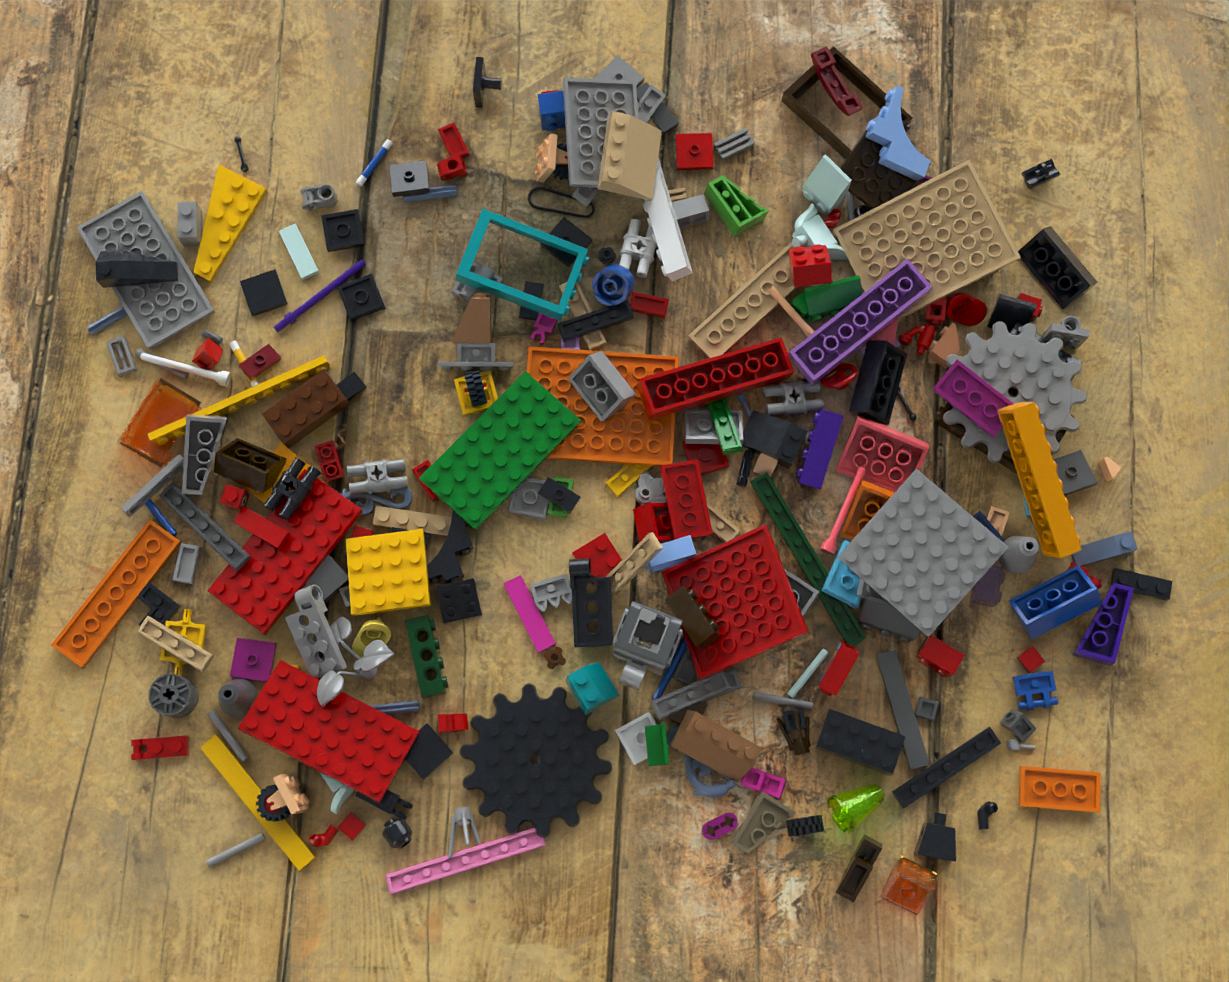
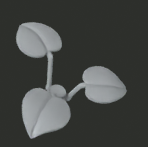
(374, 655)

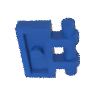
(1033, 684)

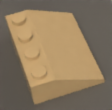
(629, 156)

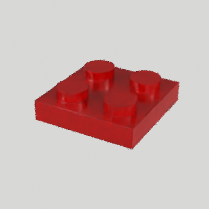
(601, 554)

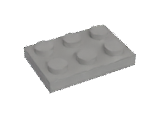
(700, 428)

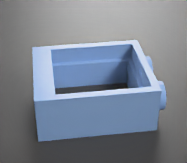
(672, 554)

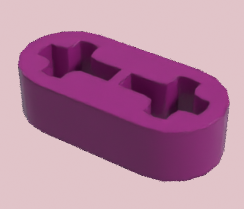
(722, 830)

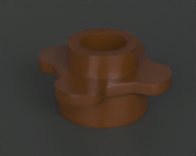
(549, 656)

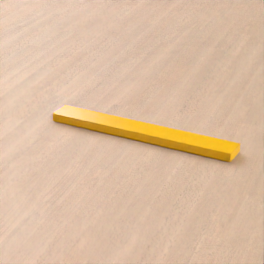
(248, 791)

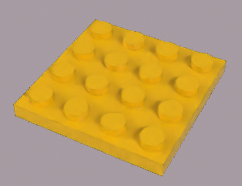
(387, 572)

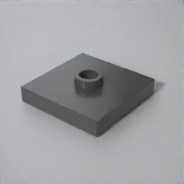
(1074, 473)

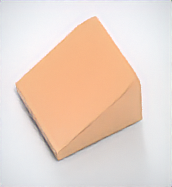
(765, 464)
(1109, 468)

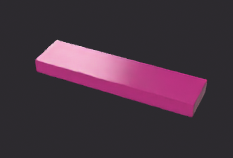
(529, 614)

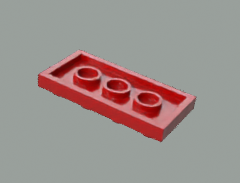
(686, 499)

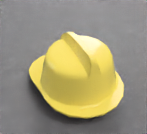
(370, 631)

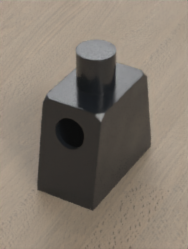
(937, 840)

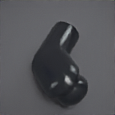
(984, 812)

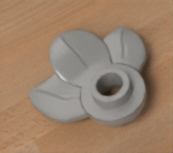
(652, 487)

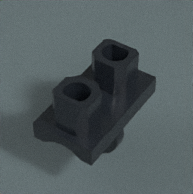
(1040, 174)

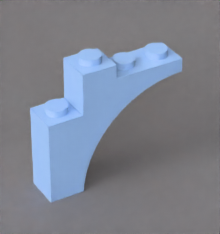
(897, 149)

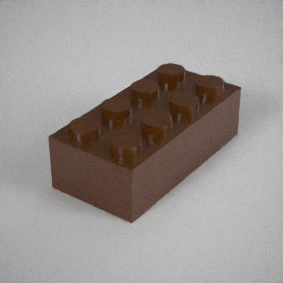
(306, 409)

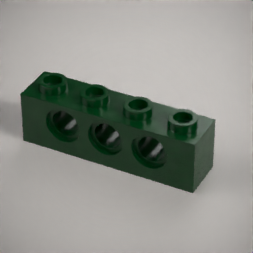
(414, 628)

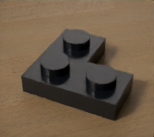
(161, 605)

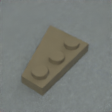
(761, 820)

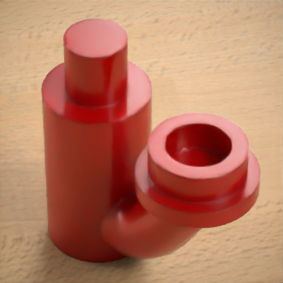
(926, 335)

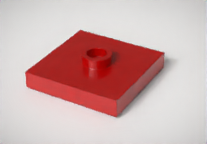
(694, 151)

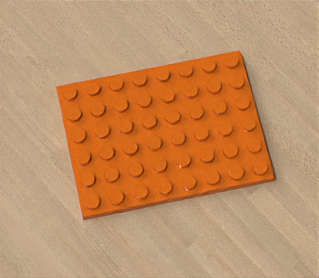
(626, 435)

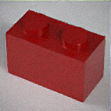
(939, 656)

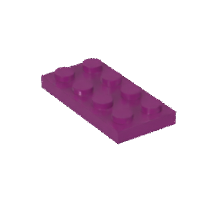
(972, 397)

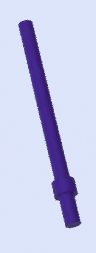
(290, 318)

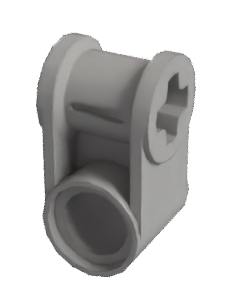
(314, 197)

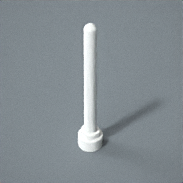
(221, 378)

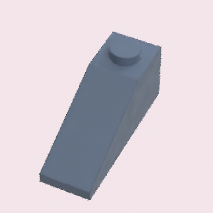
(1105, 549)

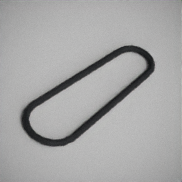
(558, 211)

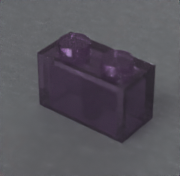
(987, 589)

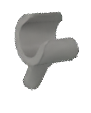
(1013, 744)

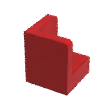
(207, 355)

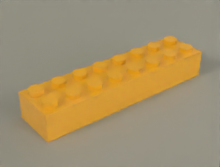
(1039, 479)

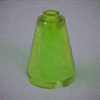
(855, 806)

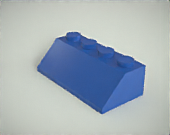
(1055, 602)

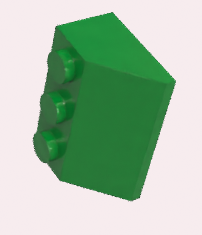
(831, 297)

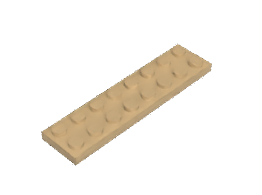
(744, 308)

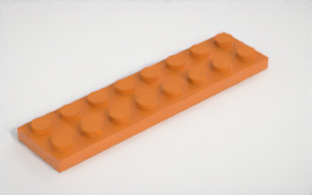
(116, 594)

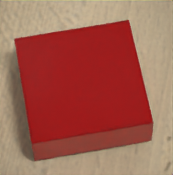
(1030, 659)
(351, 826)

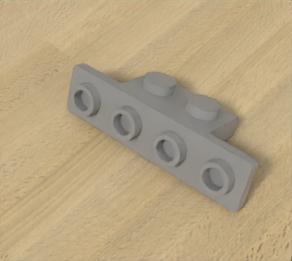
(476, 355)

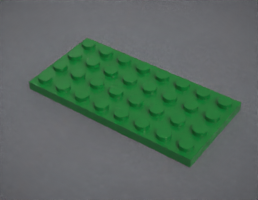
(500, 450)

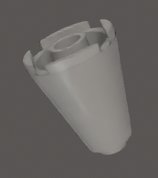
(1020, 553)

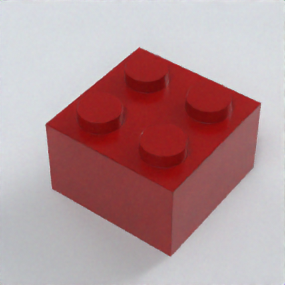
(810, 265)

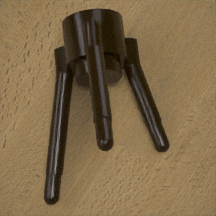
(801, 744)

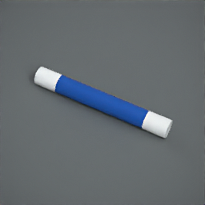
(374, 162)

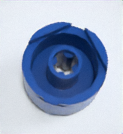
(603, 285)

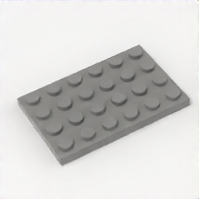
(586, 116)

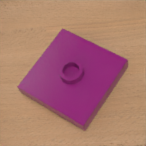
(253, 659)

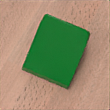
(799, 305)

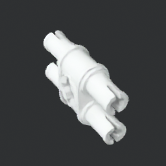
(629, 250)

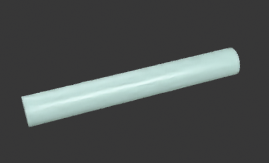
(807, 673)

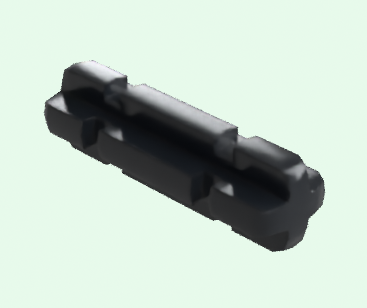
(745, 468)

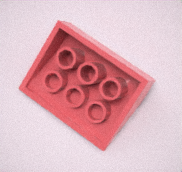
(882, 452)

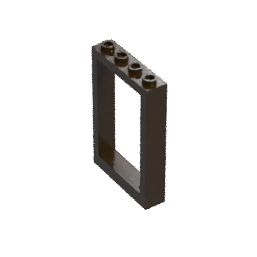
(856, 77)

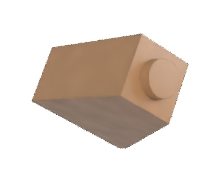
(476, 321)

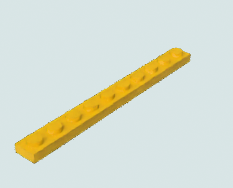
(243, 398)

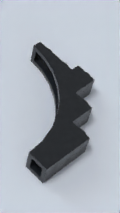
(445, 562)

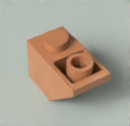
(945, 346)

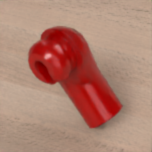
(323, 839)

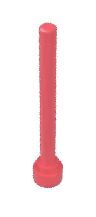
(829, 545)

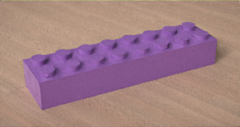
(859, 322)

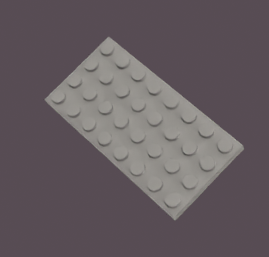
(158, 308)

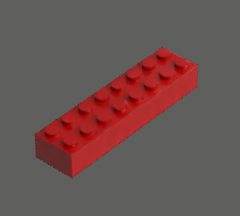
(715, 378)

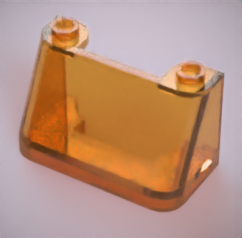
(159, 408)

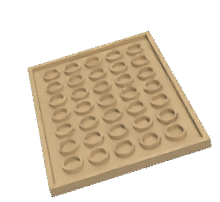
(941, 228)

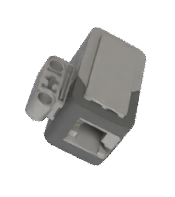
(645, 642)

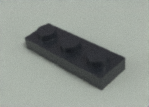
(1143, 584)

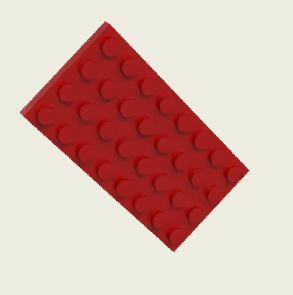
(272, 576)
(338, 740)

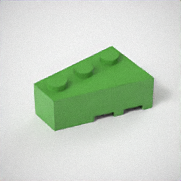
(733, 206)

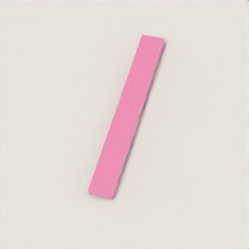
(464, 860)

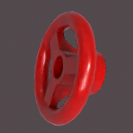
(839, 379)

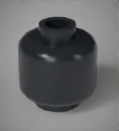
(397, 833)

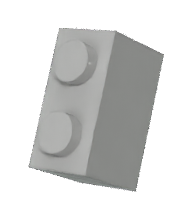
(189, 223)

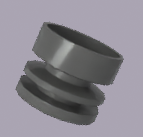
(182, 702)

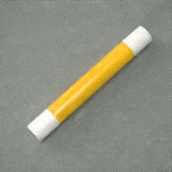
(240, 357)

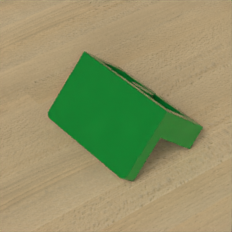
(656, 745)

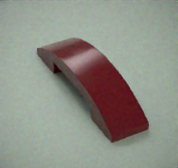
(833, 83)

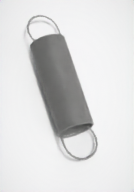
(215, 338)

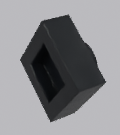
(789, 720)

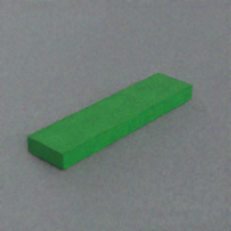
(724, 426)

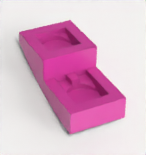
(765, 782)

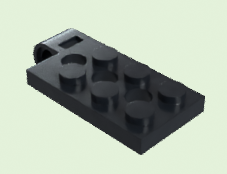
(579, 578)

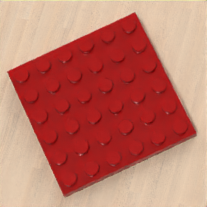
(745, 595)

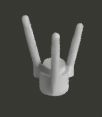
(462, 818)

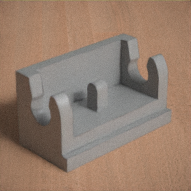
(691, 211)

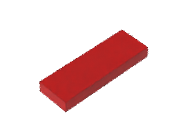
(261, 527)

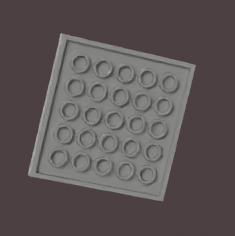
(922, 552)

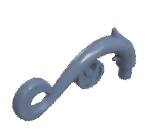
(369, 505)
(690, 766)

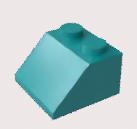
(591, 687)

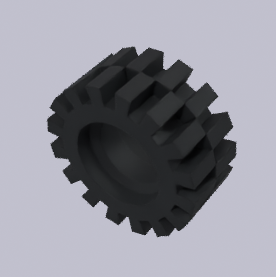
(805, 825)

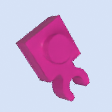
(545, 326)

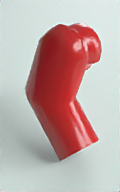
(833, 218)

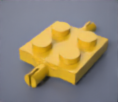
(190, 631)

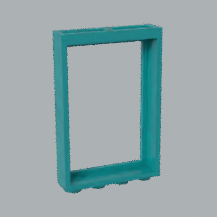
(508, 293)

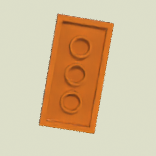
(1059, 789)

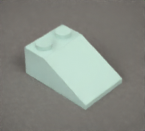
(826, 186)

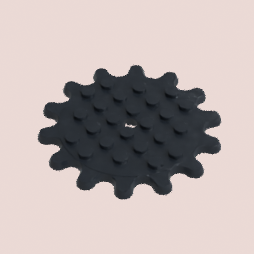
(530, 790)

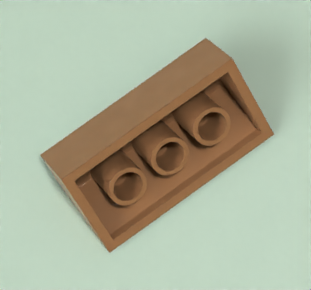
(715, 746)

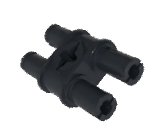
(294, 497)

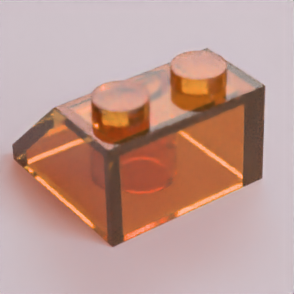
(909, 885)

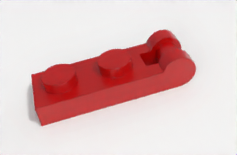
(160, 747)

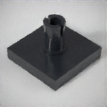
(481, 82)

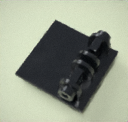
(458, 600)

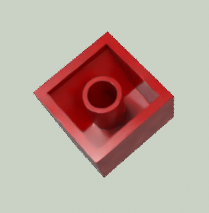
(653, 519)

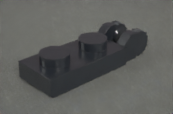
(388, 803)

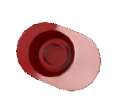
(966, 309)

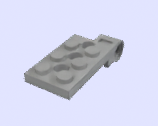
(312, 605)

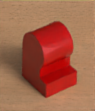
(452, 168)
(452, 722)

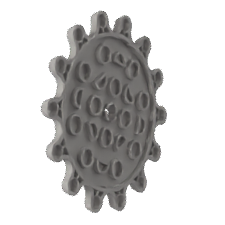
(1030, 368)

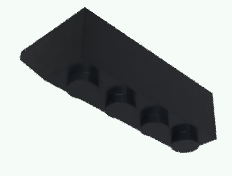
(1056, 267)
(878, 381)

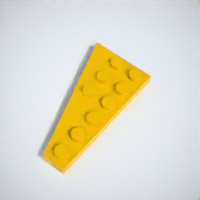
(229, 211)

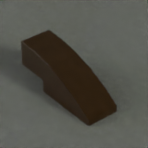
(859, 868)

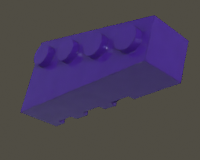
(820, 448)
(1104, 632)

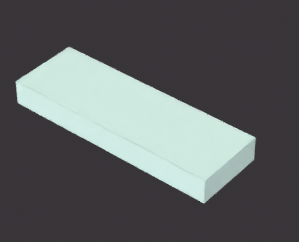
(299, 251)

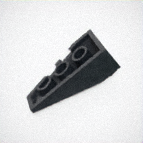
(128, 268)

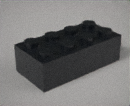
(860, 742)

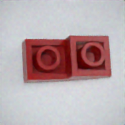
(329, 461)

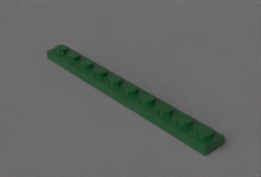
(806, 557)

